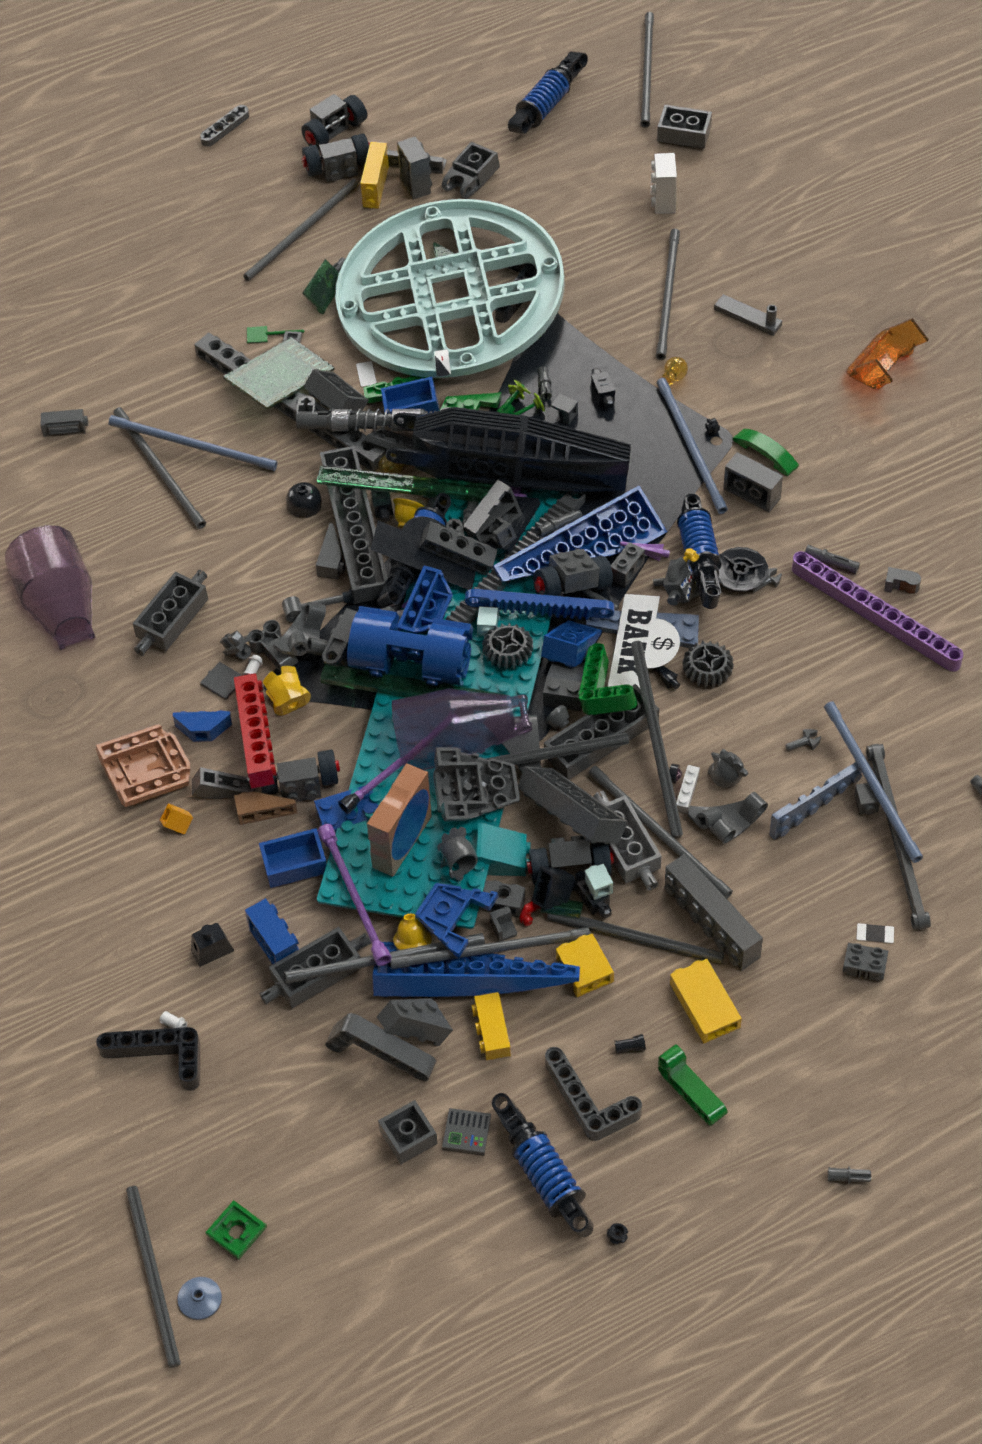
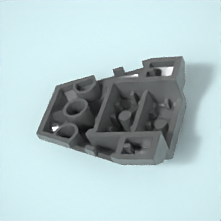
(472, 785)

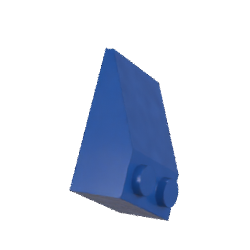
(569, 643)

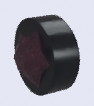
(675, 773)

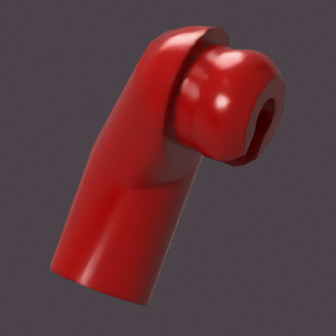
(525, 916)

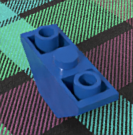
(202, 725)

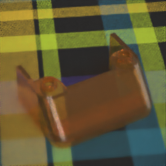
(884, 351)

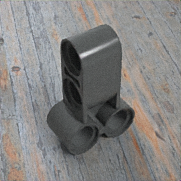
(263, 642)

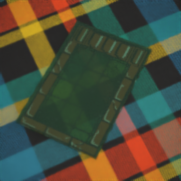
(277, 373)

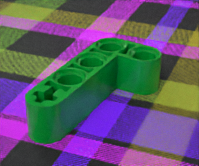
(689, 1086)

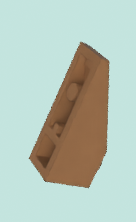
(259, 807)

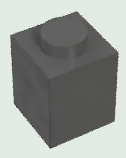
(866, 799)

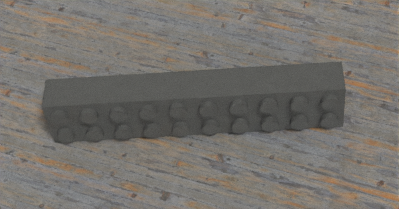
(355, 529)

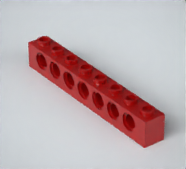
(255, 730)

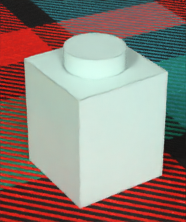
(486, 620)
(598, 881)

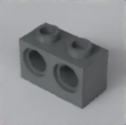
(627, 564)

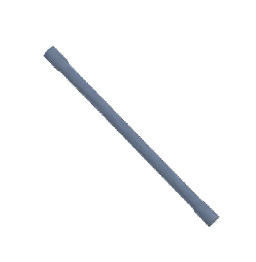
(194, 443)
(717, 499)
(909, 845)

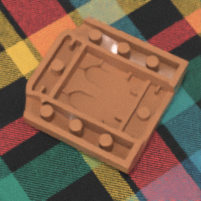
(144, 764)

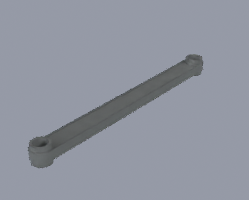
(919, 918)

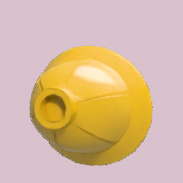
(405, 510)
(411, 933)

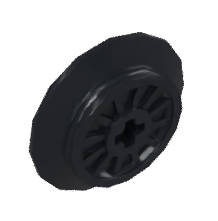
(742, 569)

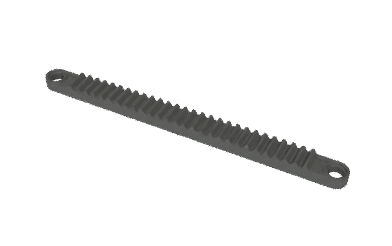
(566, 504)

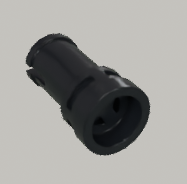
(636, 1043)

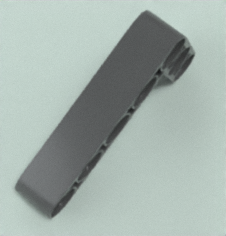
(381, 1044)
(583, 1100)

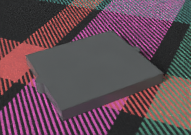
(221, 680)

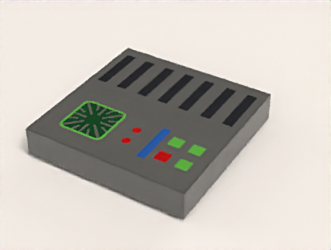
(466, 1131)

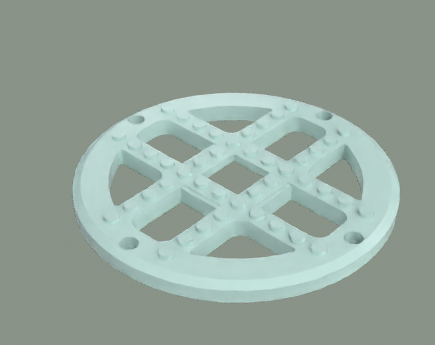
(531, 246)

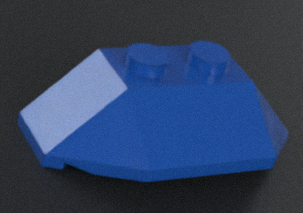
(427, 601)

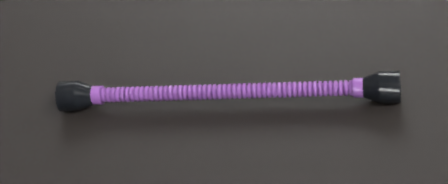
(351, 801)

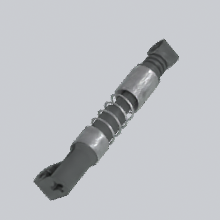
(346, 419)

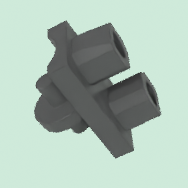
(236, 644)

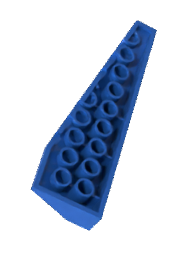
(598, 533)
(470, 976)

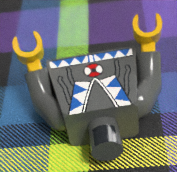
(679, 579)

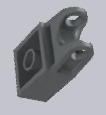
(471, 169)
(338, 641)

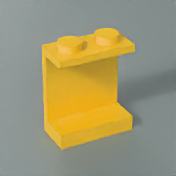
(594, 966)

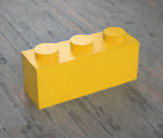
(491, 1026)

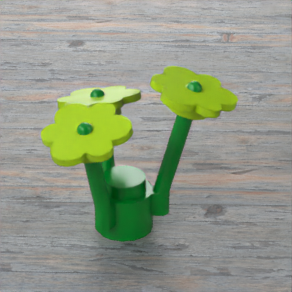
(517, 392)

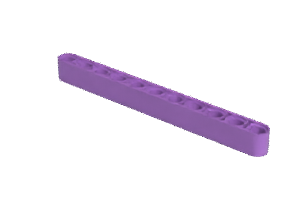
(877, 611)

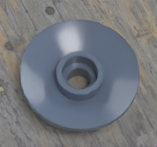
(200, 1307)

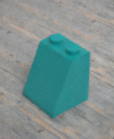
(503, 850)

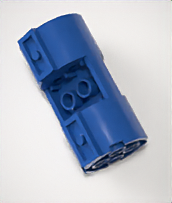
(442, 653)

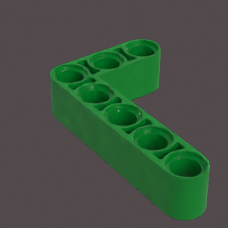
(593, 694)

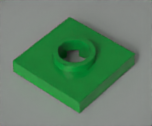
(233, 1216)

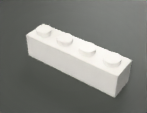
(687, 788)

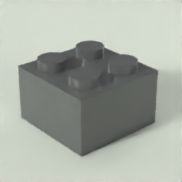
(407, 1132)

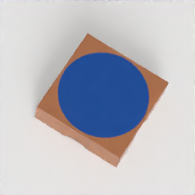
(399, 819)

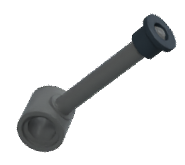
(293, 606)

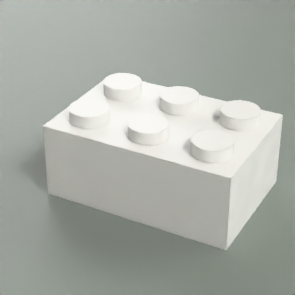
(664, 183)

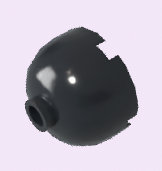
(303, 500)

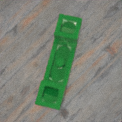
(769, 448)

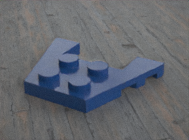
(444, 909)

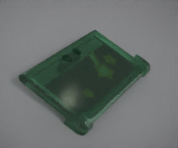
(323, 290)

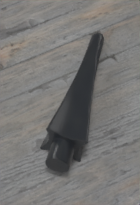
(668, 677)

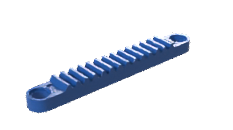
(540, 604)

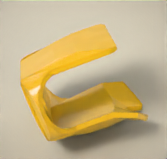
(286, 691)

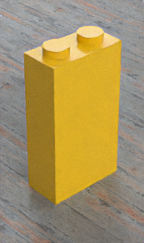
(374, 175)
(705, 1000)

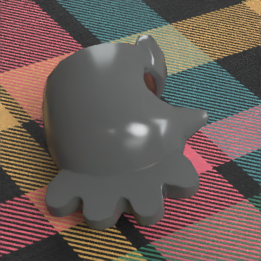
(726, 769)
(457, 849)

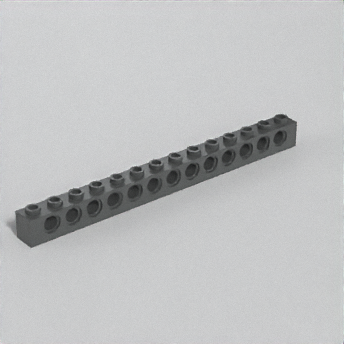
(226, 359)

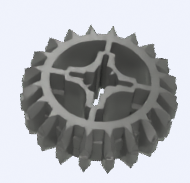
(506, 641)
(717, 668)

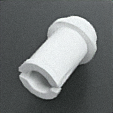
(253, 665)
(172, 1021)

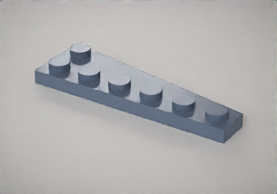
(685, 624)
(794, 814)

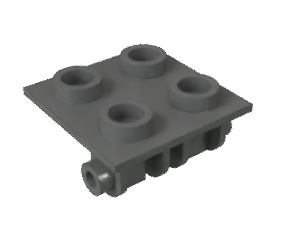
(865, 959)

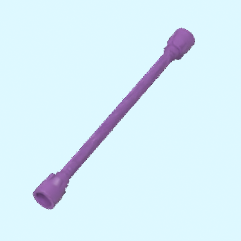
(380, 952)

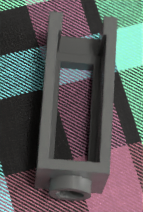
(63, 422)

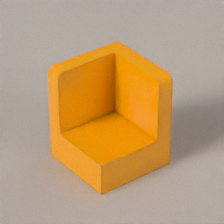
(176, 818)

